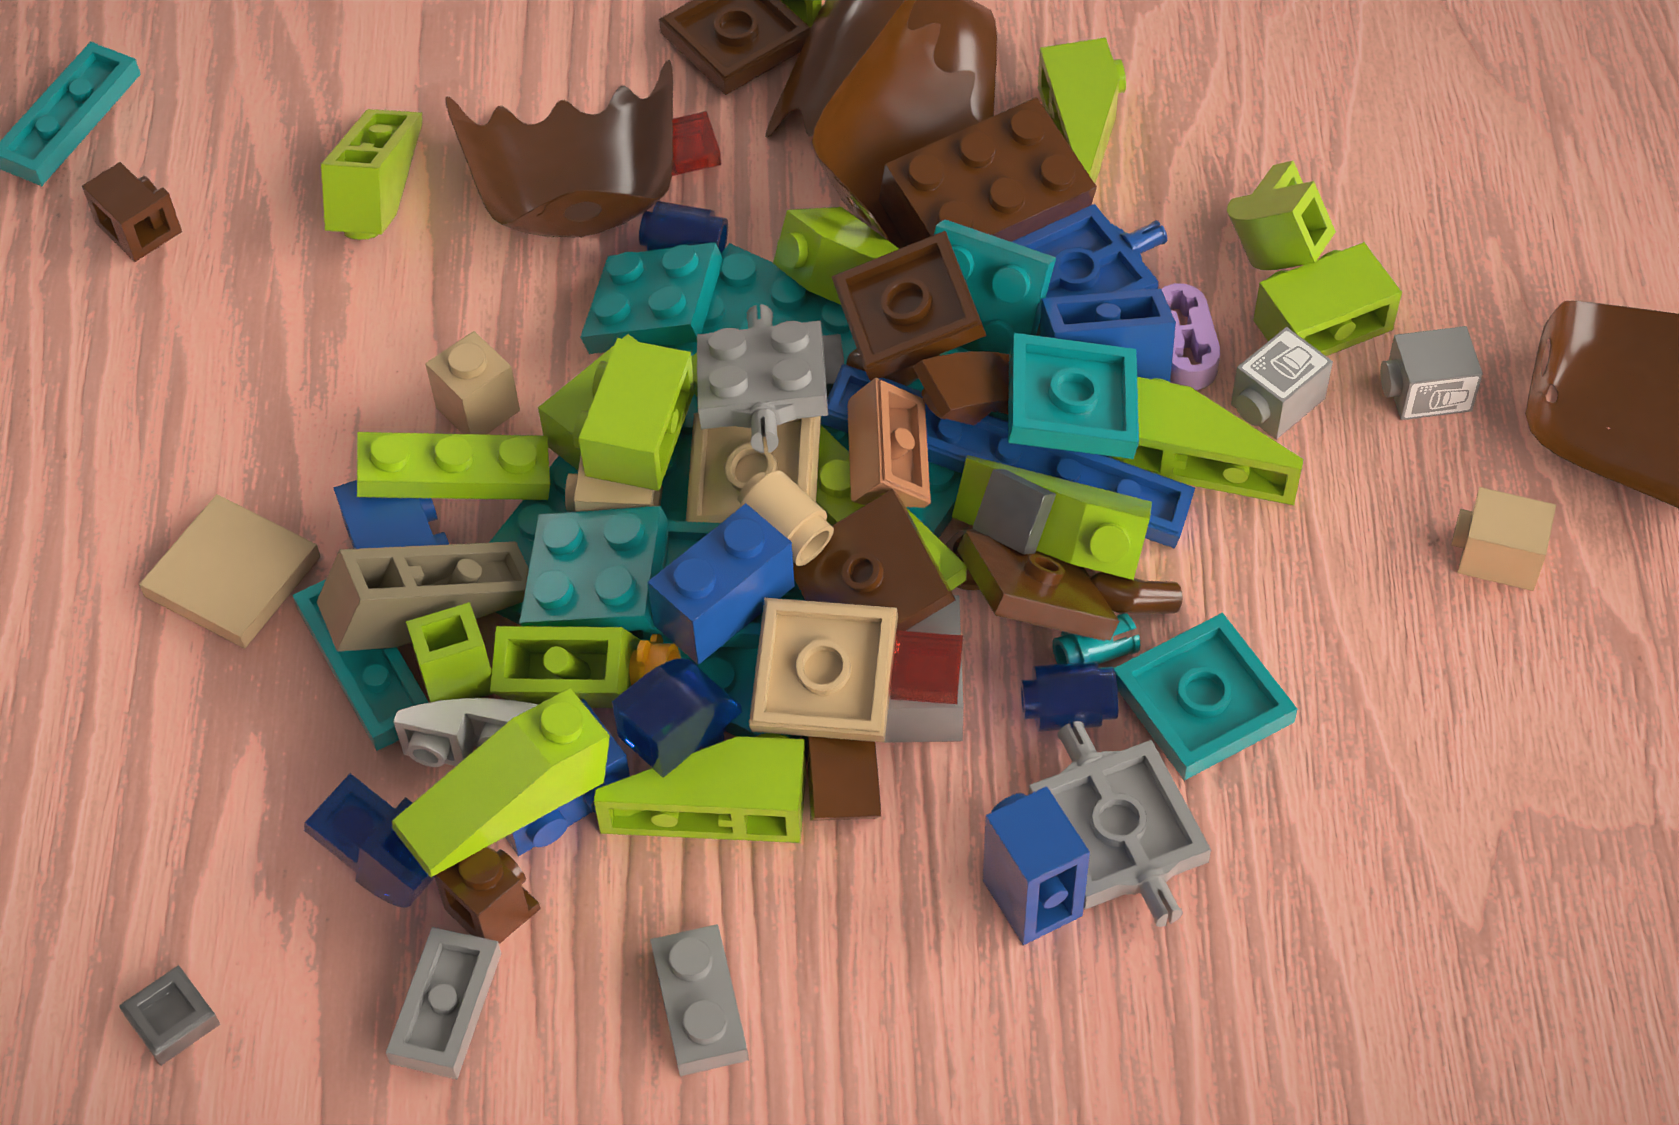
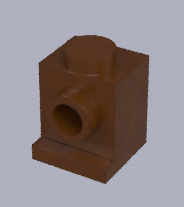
(132, 211)
(487, 894)

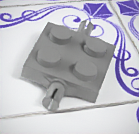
(761, 376)
(1128, 820)

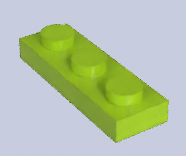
(452, 466)

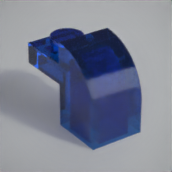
(673, 714)
(359, 832)

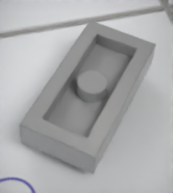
(699, 1000)
(444, 1003)

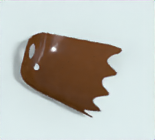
(850, 26)
(886, 110)
(574, 167)
(1617, 373)

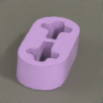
(1197, 334)

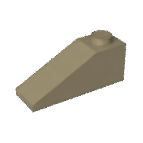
(380, 589)

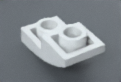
(450, 729)

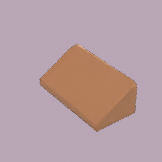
(888, 445)

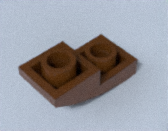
(965, 385)
(842, 779)

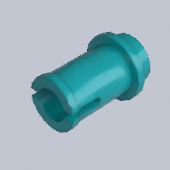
(1078, 648)

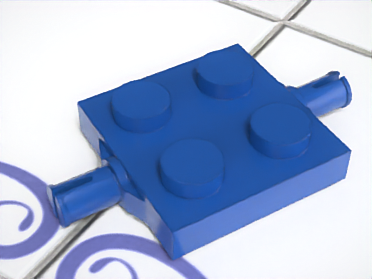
(1095, 254)

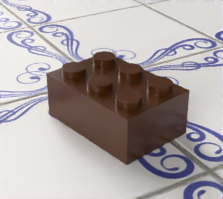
(991, 177)

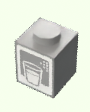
(1432, 373)
(1281, 383)

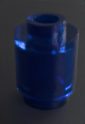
(681, 225)
(1069, 694)

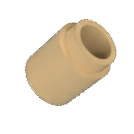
(790, 512)

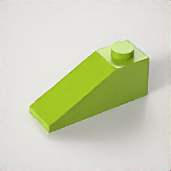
(1080, 94)
(369, 172)
(823, 244)
(1208, 446)
(1084, 523)
(507, 783)
(721, 792)

